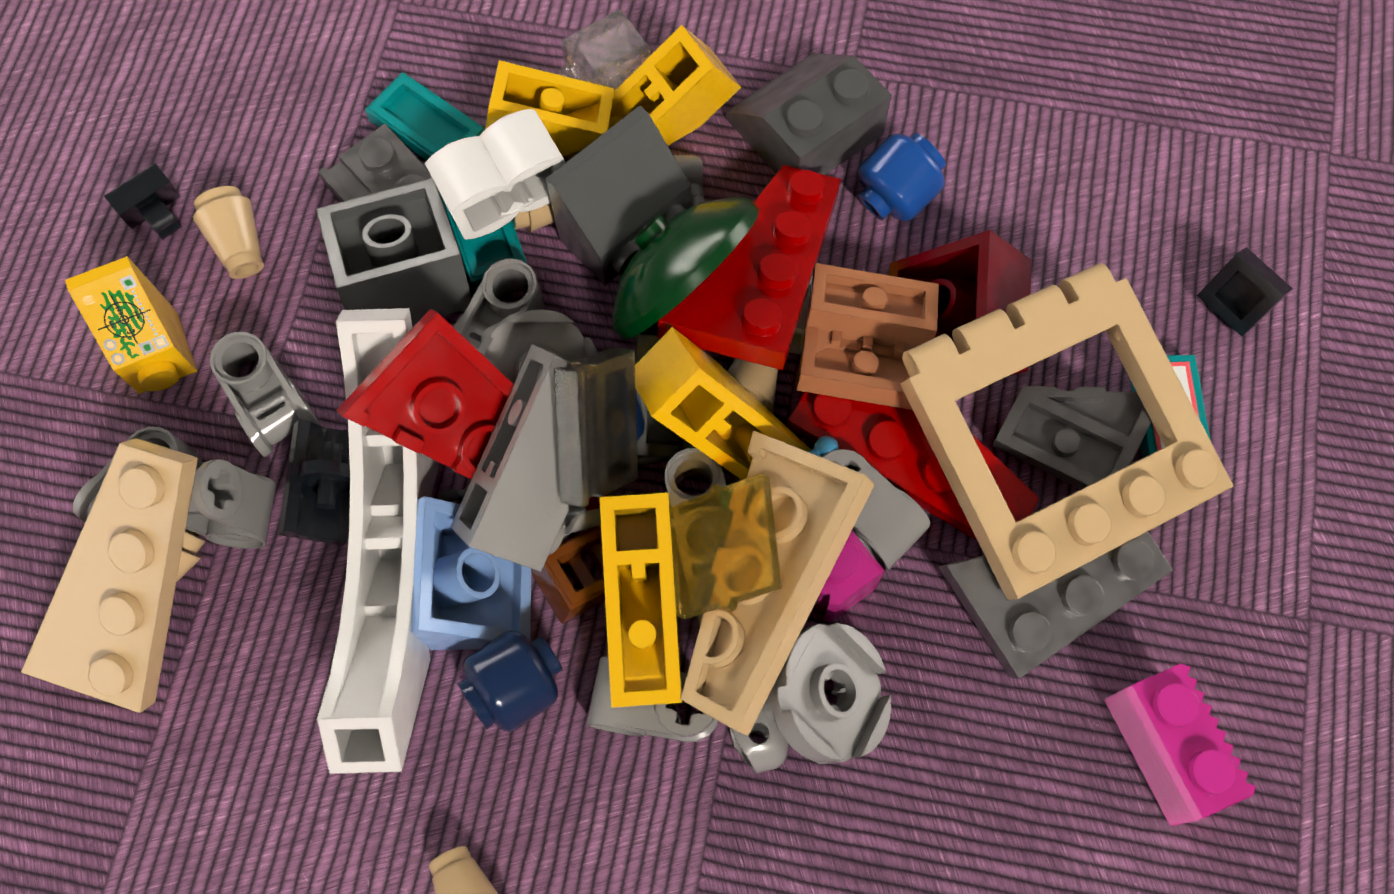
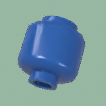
(901, 177)

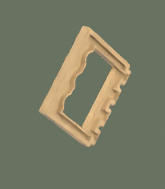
(1110, 510)

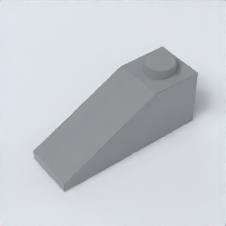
(515, 491)

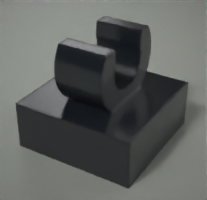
(146, 199)
(1244, 291)

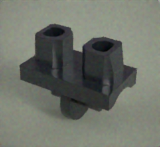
(317, 485)

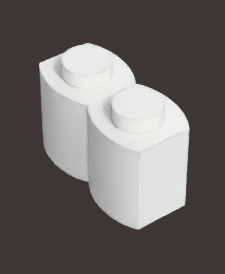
(496, 173)

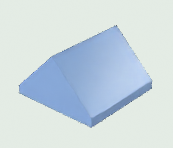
(462, 592)

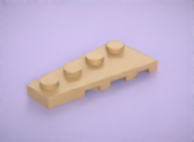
(119, 585)
(746, 648)

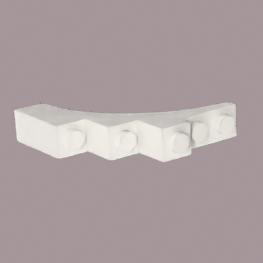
(376, 657)

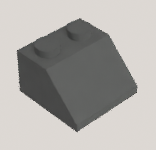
(814, 114)
(615, 191)
(395, 252)

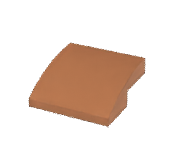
(859, 332)

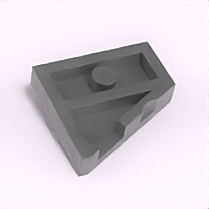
(1074, 432)

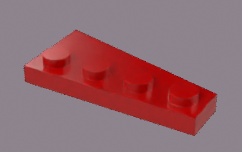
(759, 290)
(435, 397)
(901, 453)

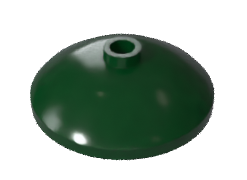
(677, 259)

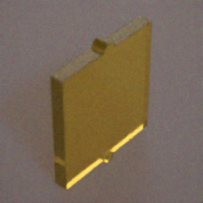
(724, 547)

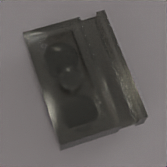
(596, 425)

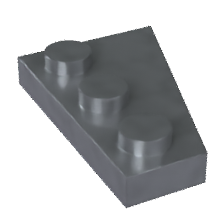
(1048, 619)

